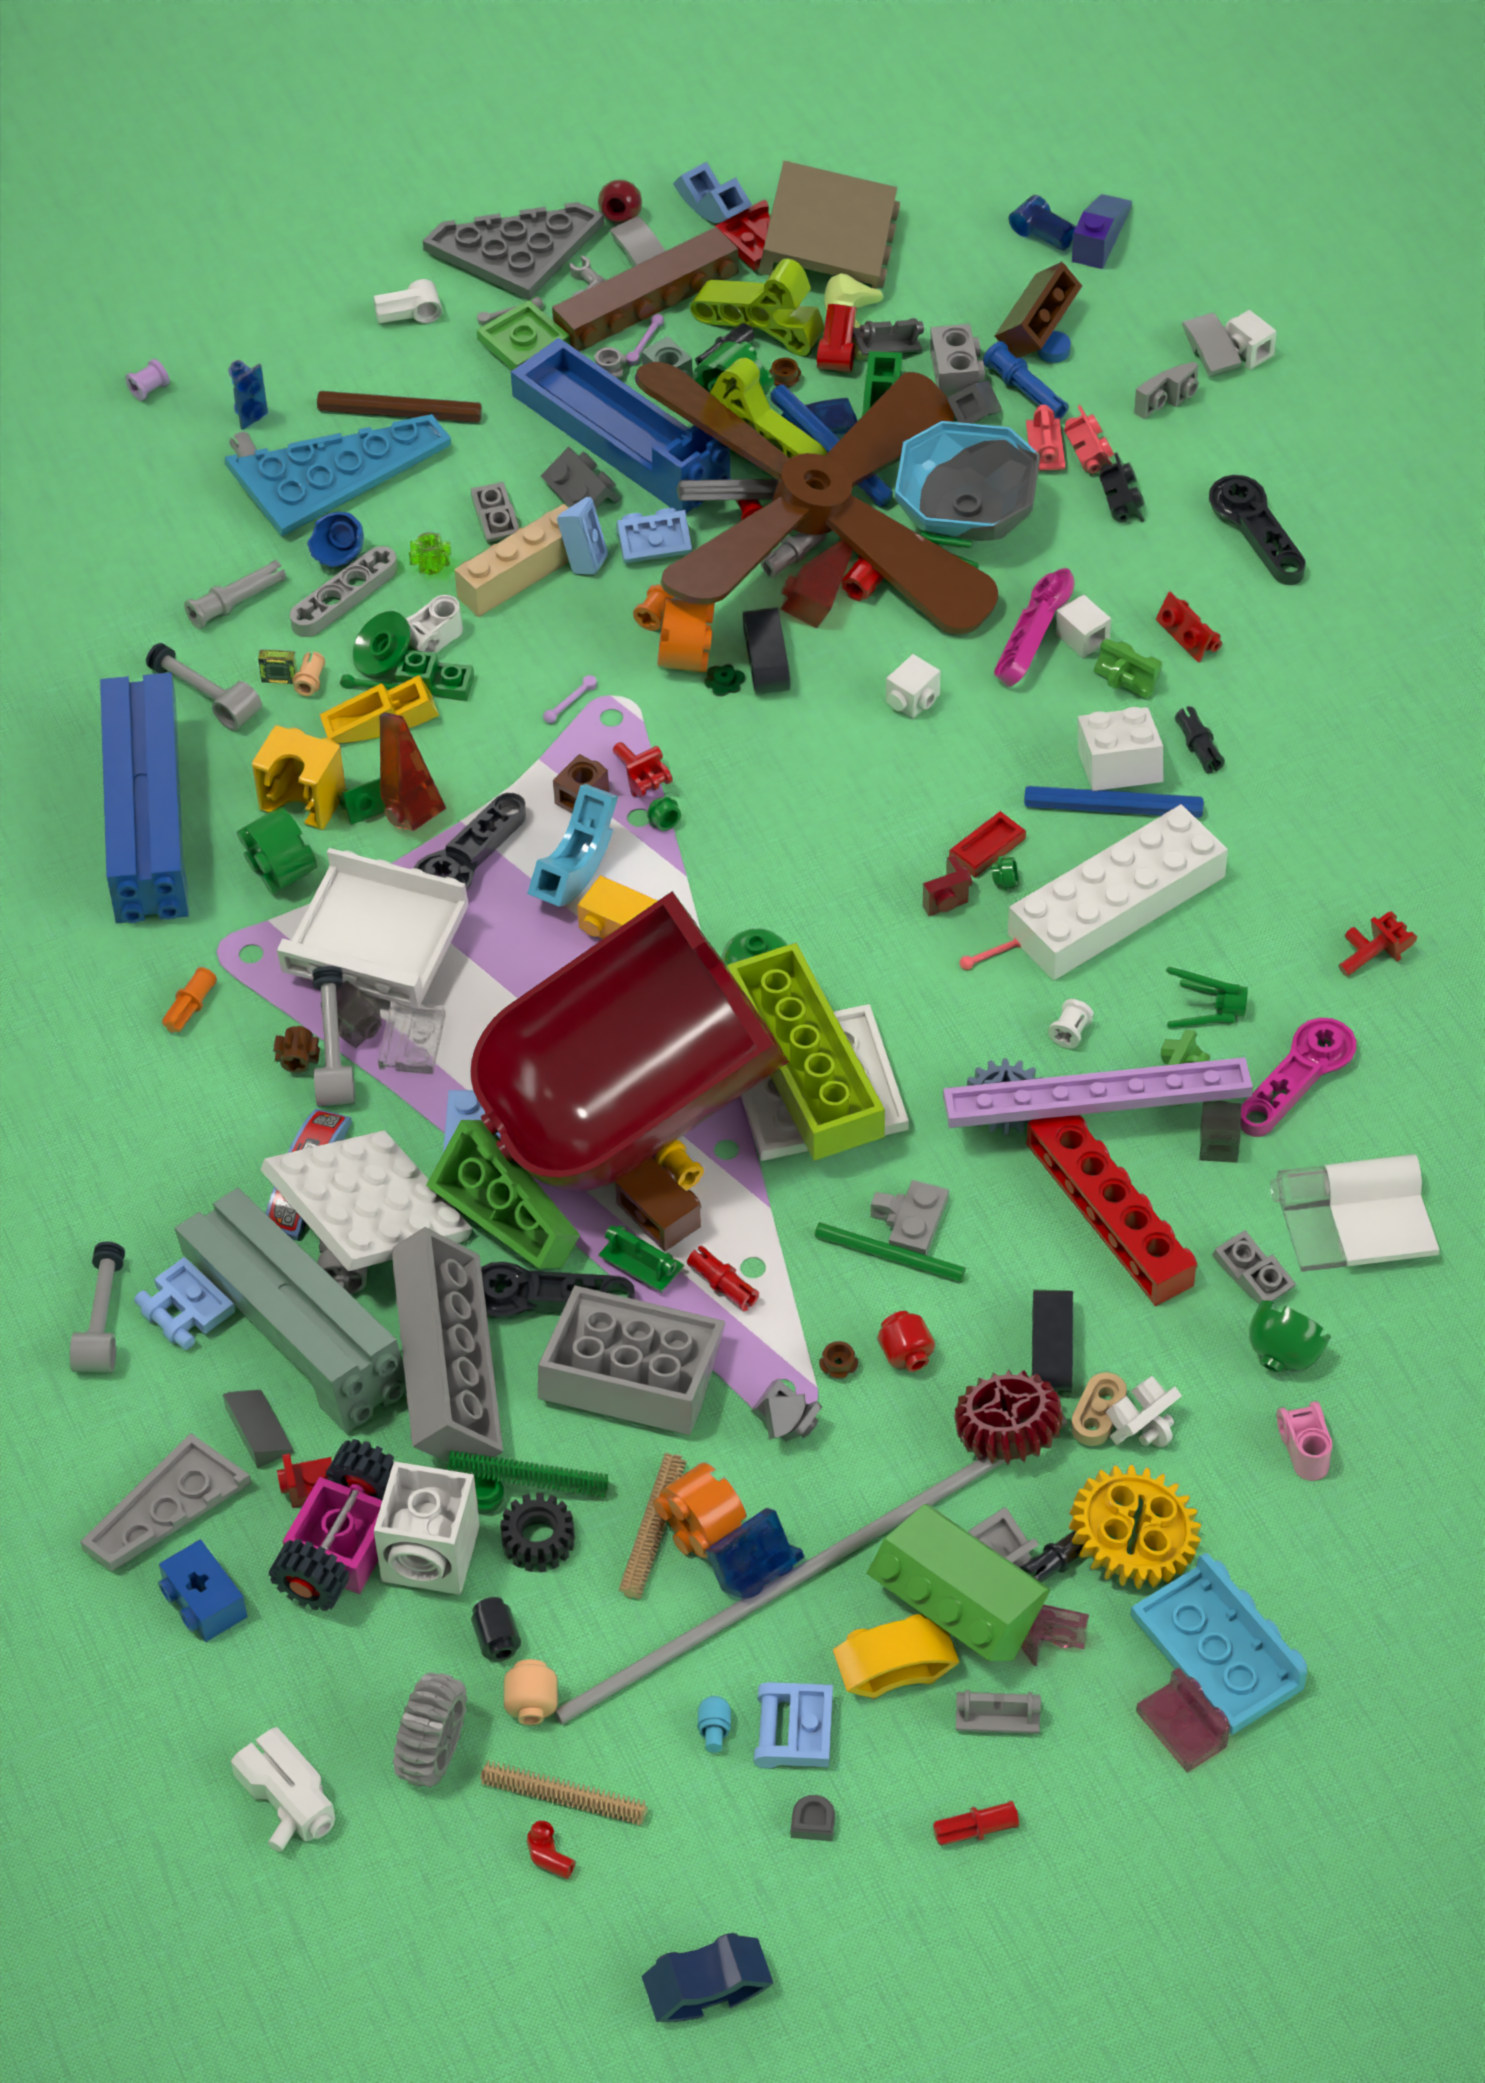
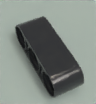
(766, 650)
(1053, 1337)

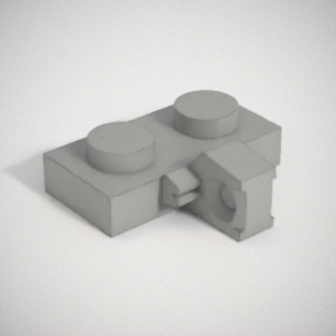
(913, 1215)

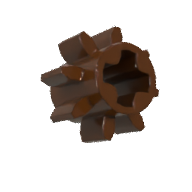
(296, 1049)

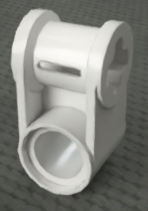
(435, 624)

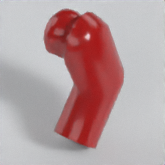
(543, 1850)

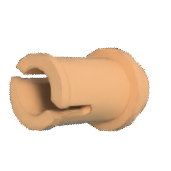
(307, 679)

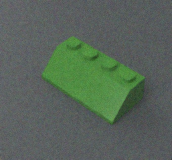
(959, 1583)

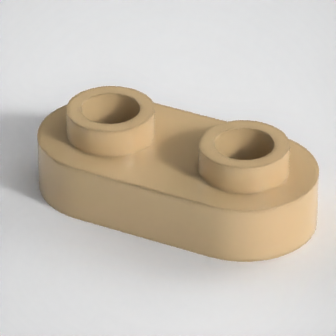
(1092, 1408)

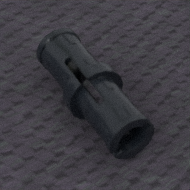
(1199, 739)

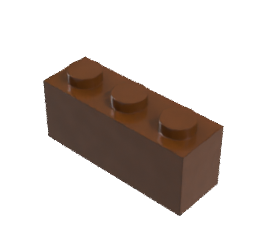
(1038, 310)

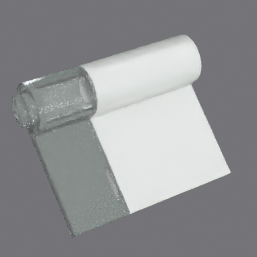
(1355, 1212)

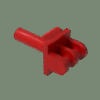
(643, 770)
(1387, 936)

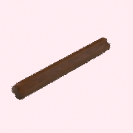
(399, 406)

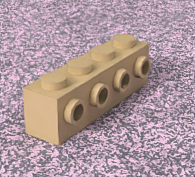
(512, 564)

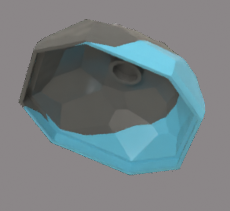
(967, 480)

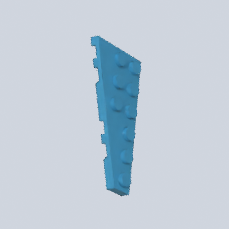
(326, 471)

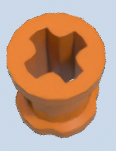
(651, 611)

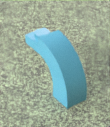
(577, 857)

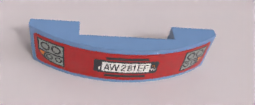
(318, 1129)

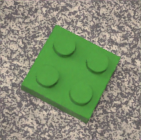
(520, 334)

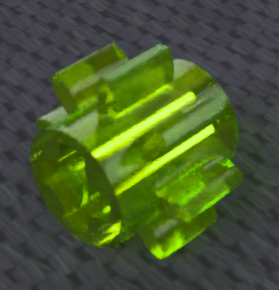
(429, 553)

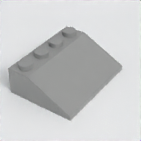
(630, 1360)

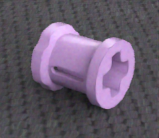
(147, 379)

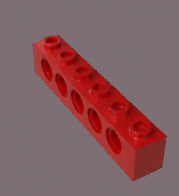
(1112, 1221)

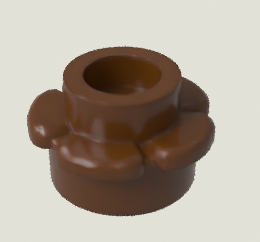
(785, 372)
(838, 1352)

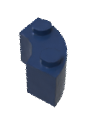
(698, 1979)

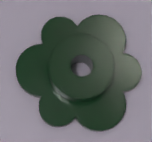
(724, 679)

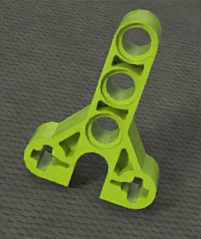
(765, 305)
(742, 393)

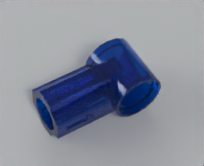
(1036, 218)

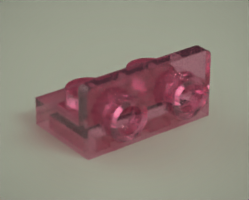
(1185, 1721)

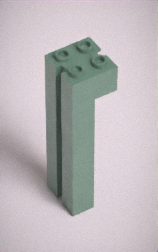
(297, 1308)

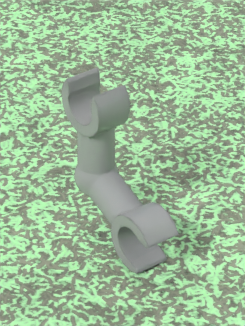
(585, 273)

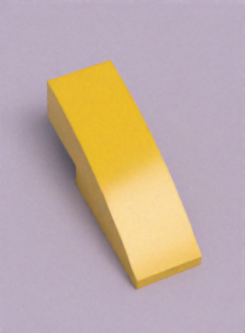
(359, 716)

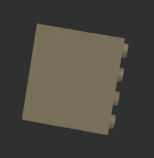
(831, 224)

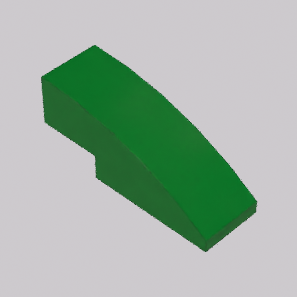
(882, 373)

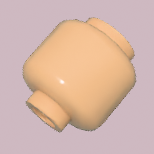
(530, 1691)

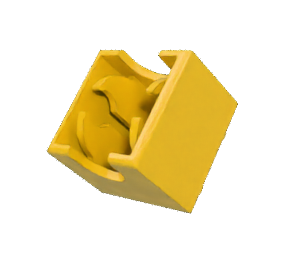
(299, 769)

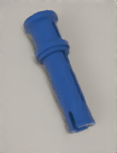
(1016, 373)

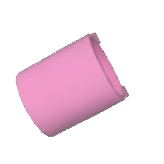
(1306, 1434)

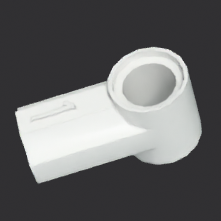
(417, 302)

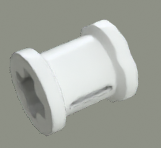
(1071, 1023)

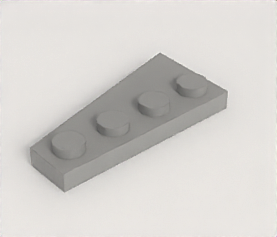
(167, 1499)

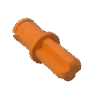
(189, 999)

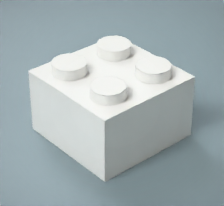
(1120, 748)

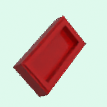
(987, 843)

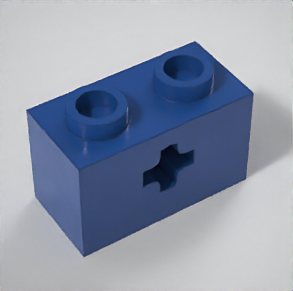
(202, 1591)

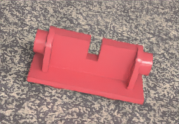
(1084, 431)
(1046, 438)

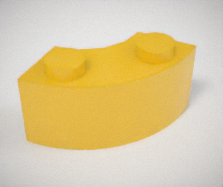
(895, 1656)

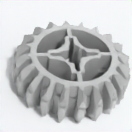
(430, 1729)

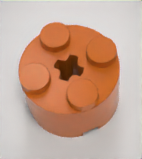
(685, 635)
(699, 1509)

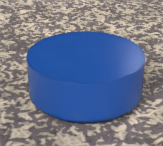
(1056, 348)

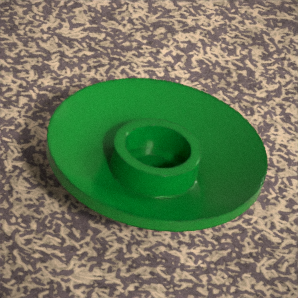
(381, 643)

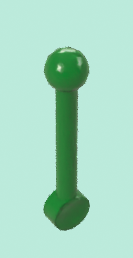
(348, 681)

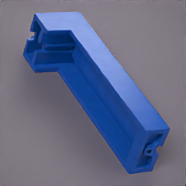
(618, 423)
(142, 798)

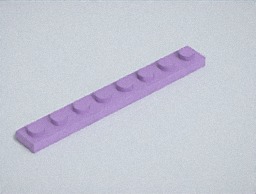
(1097, 1092)

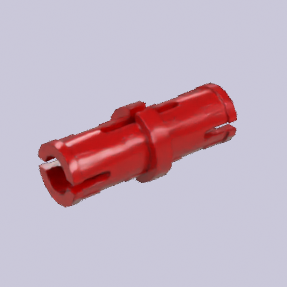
(722, 1278)

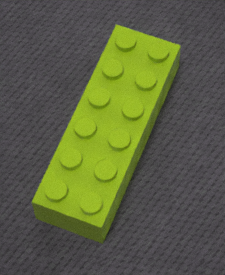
(824, 1078)

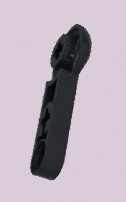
(1257, 524)
(472, 846)
(539, 1289)

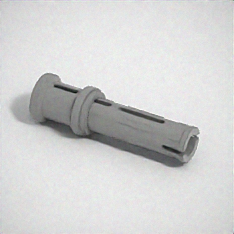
(221, 600)

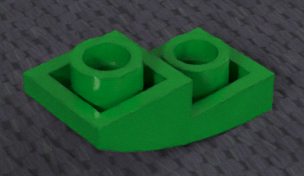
(441, 678)

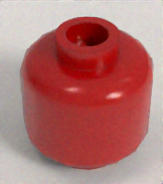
(906, 1341)

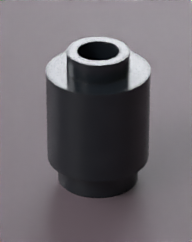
(495, 1629)

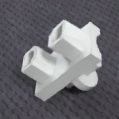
(1130, 1421)

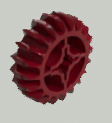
(1008, 1417)

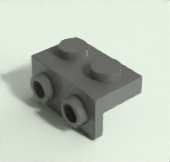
(574, 479)

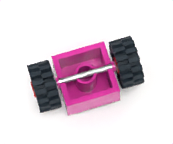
(333, 1533)

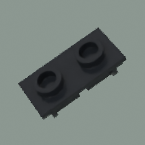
(1129, 498)

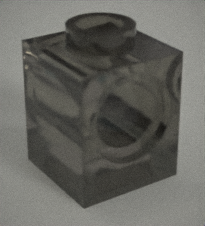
(357, 1014)
(1220, 1131)

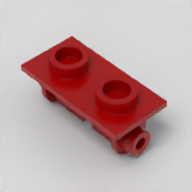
(1187, 627)

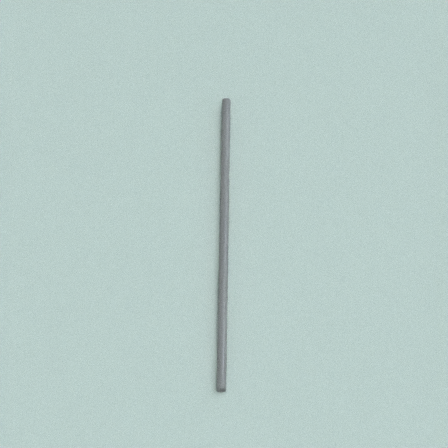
(773, 1590)

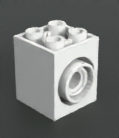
(427, 1528)

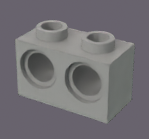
(955, 358)

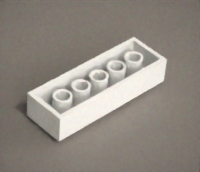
(1117, 892)

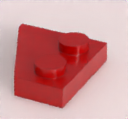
(748, 232)

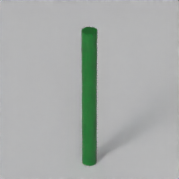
(890, 1252)

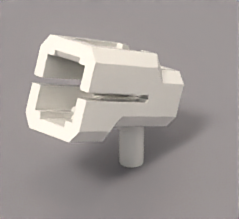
(288, 1784)

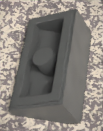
(257, 1426)

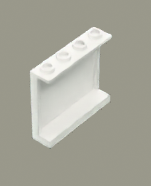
(378, 926)

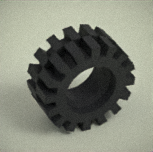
(531, 1513)

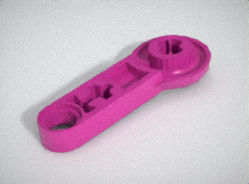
(1045, 599)
(1299, 1071)

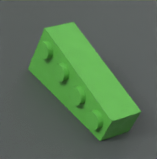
(502, 1197)

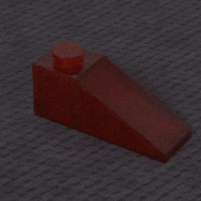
(814, 588)
(404, 777)

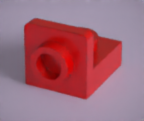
(301, 1478)

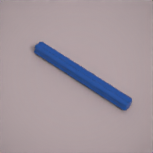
(816, 429)
(1110, 801)

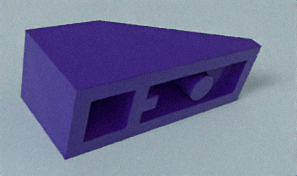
(1099, 230)

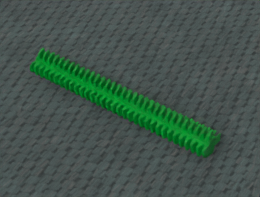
(529, 1473)

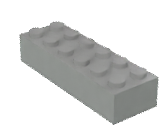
(446, 1347)

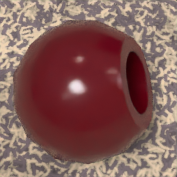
(619, 198)

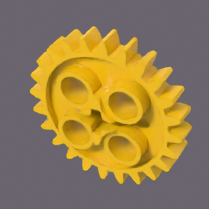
(1171, 1535)

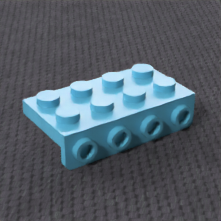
(1222, 1643)

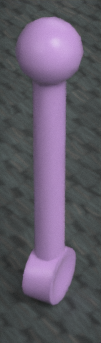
(633, 357)
(589, 683)

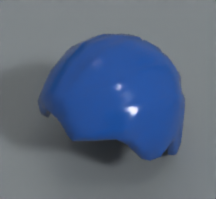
(336, 539)

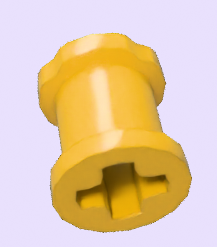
(681, 1165)

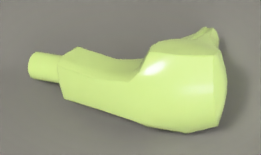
(847, 291)

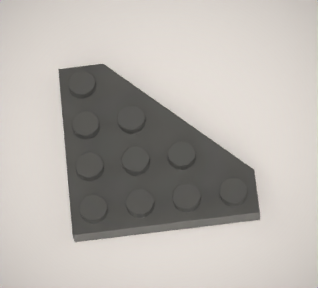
(519, 249)

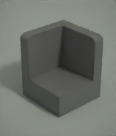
(974, 403)

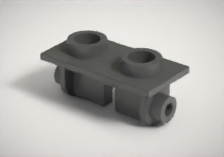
(888, 337)

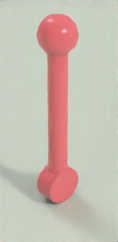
(967, 962)

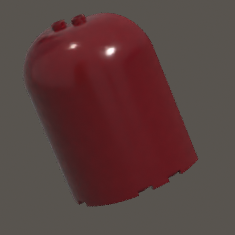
(620, 1053)

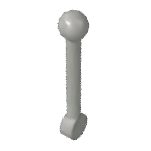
(484, 317)

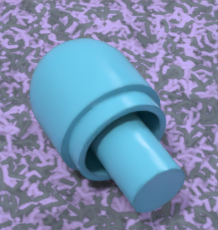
(714, 1722)

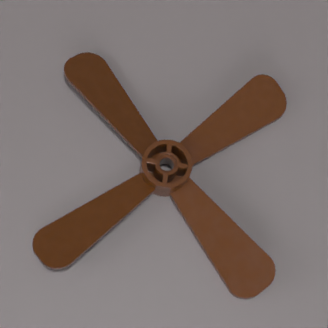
(817, 499)

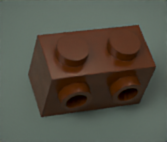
(658, 1203)

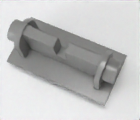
(998, 1712)

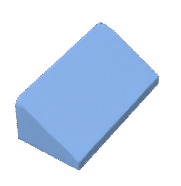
(583, 537)

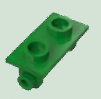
(362, 801)
(639, 1258)

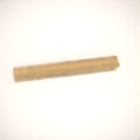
(649, 1531)
(564, 1793)

